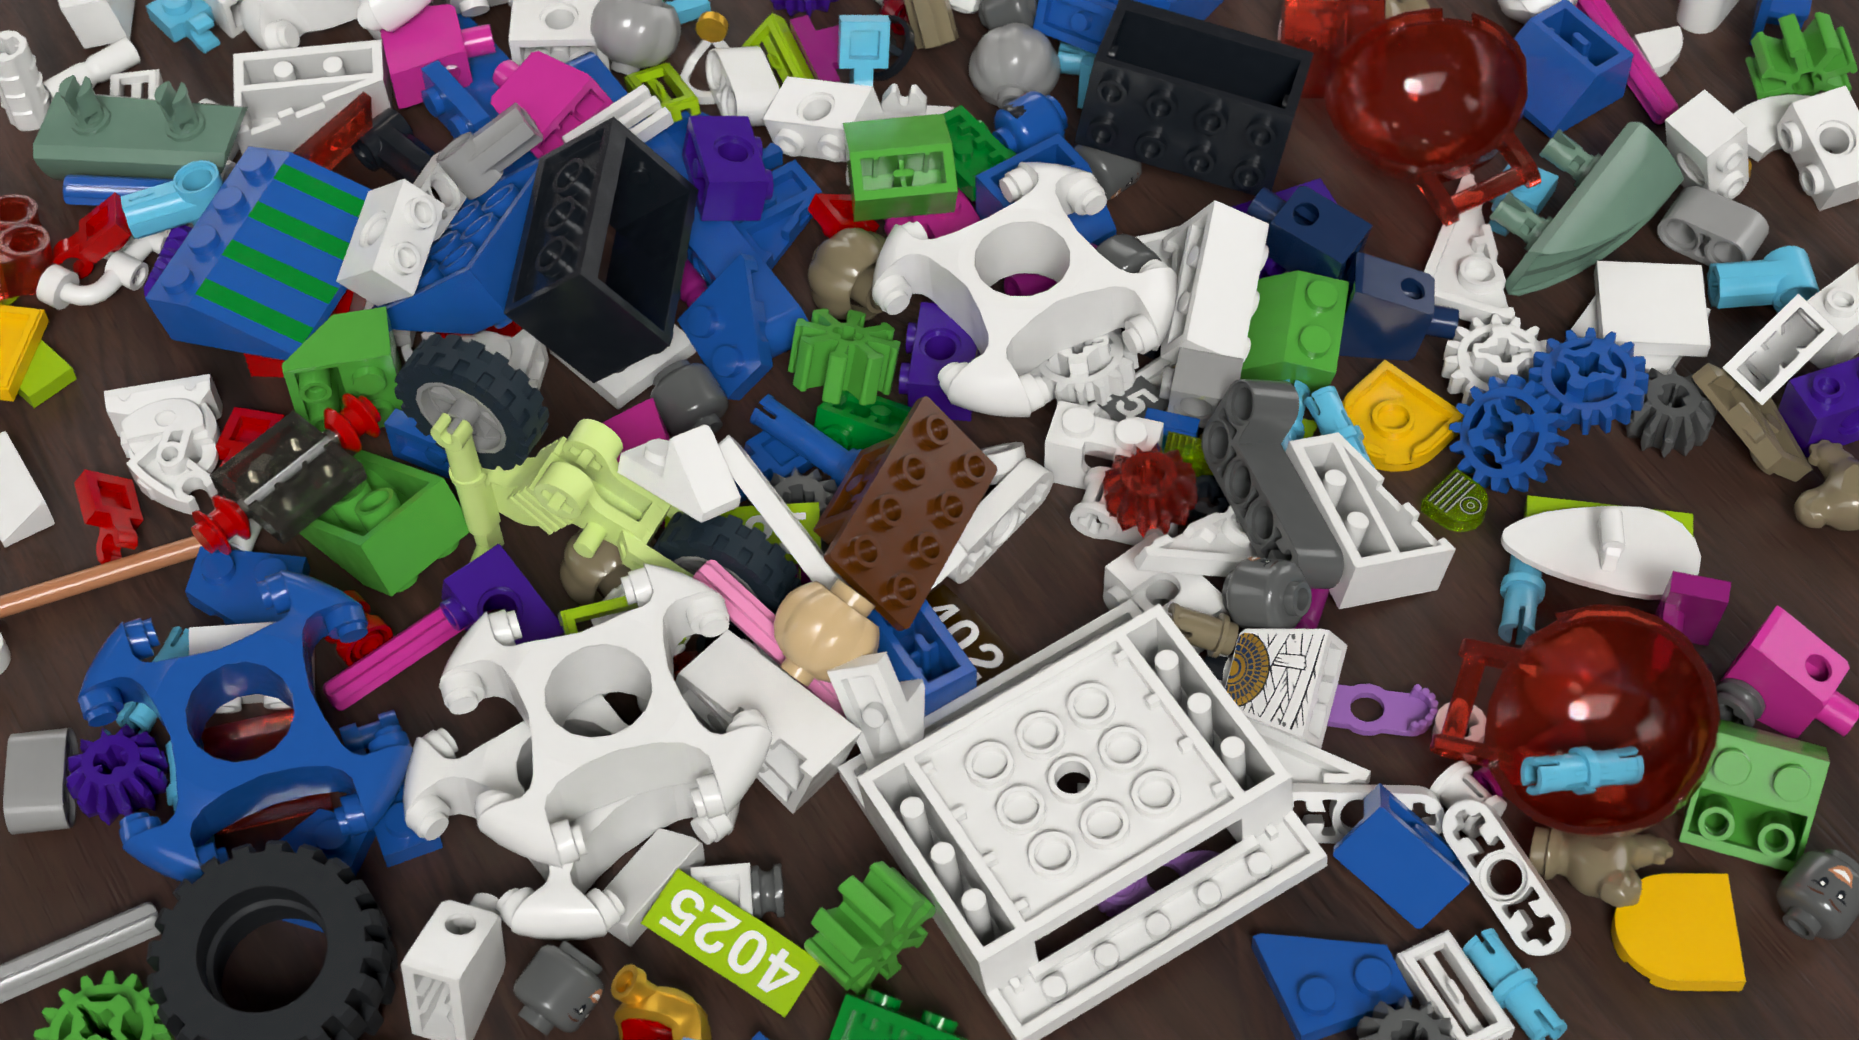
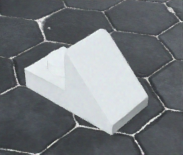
(684, 473)
(880, 706)

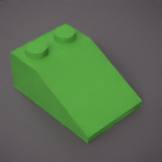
(390, 525)

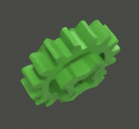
(108, 1008)

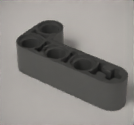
(1261, 482)

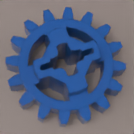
(1592, 379)
(1525, 449)

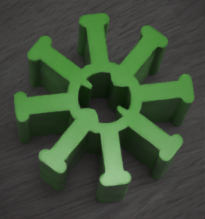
(1801, 61)
(843, 356)
(869, 928)

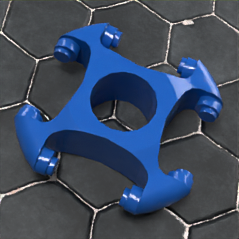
(193, 687)

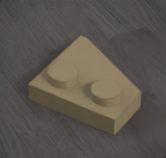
(1757, 425)

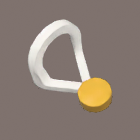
(711, 29)

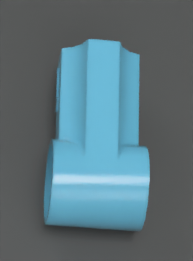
(172, 202)
(1764, 281)

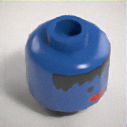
(1029, 121)

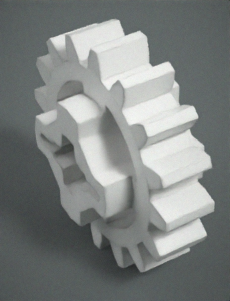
(1489, 352)
(1089, 370)

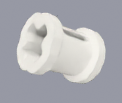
(1458, 785)

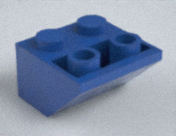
(1570, 67)
(1052, 150)
(928, 654)

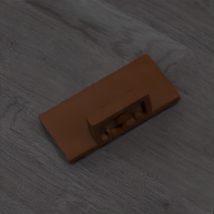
(904, 511)

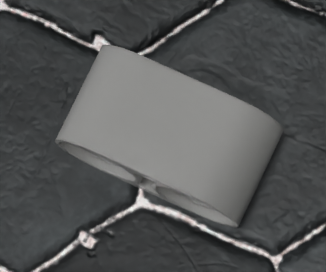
(1712, 227)
(36, 781)

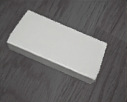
(21, 503)
(648, 874)

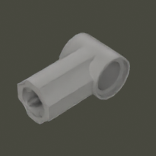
(479, 158)

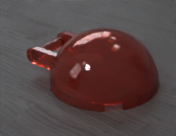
(1433, 104)
(1599, 683)

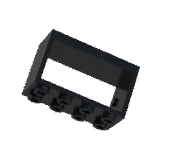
(1192, 97)
(555, 284)

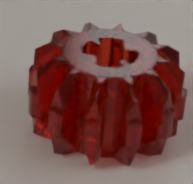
(1150, 489)

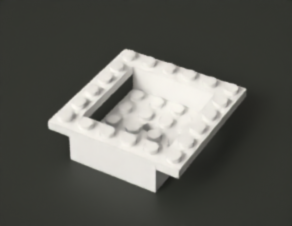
(1016, 857)

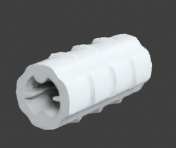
(21, 83)

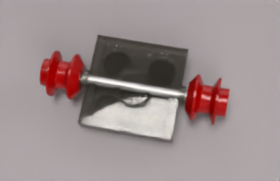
(288, 476)

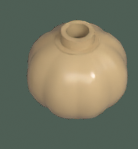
(823, 629)

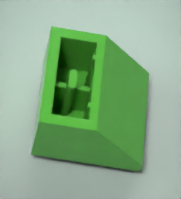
(900, 167)
(343, 356)
(1757, 797)

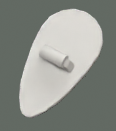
(1606, 548)

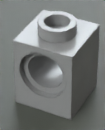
(1198, 383)

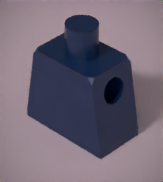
(1310, 232)
(1391, 310)

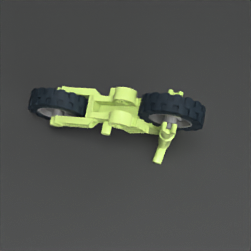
(489, 426)

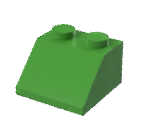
(1297, 329)

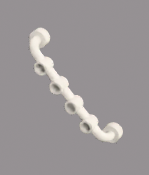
(61, 286)

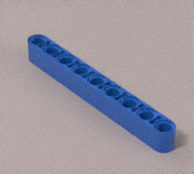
(714, 243)

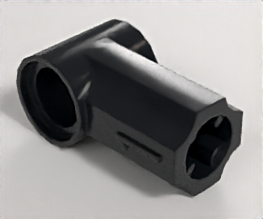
(392, 147)

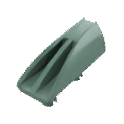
(132, 134)
(1611, 203)

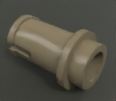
(1205, 631)

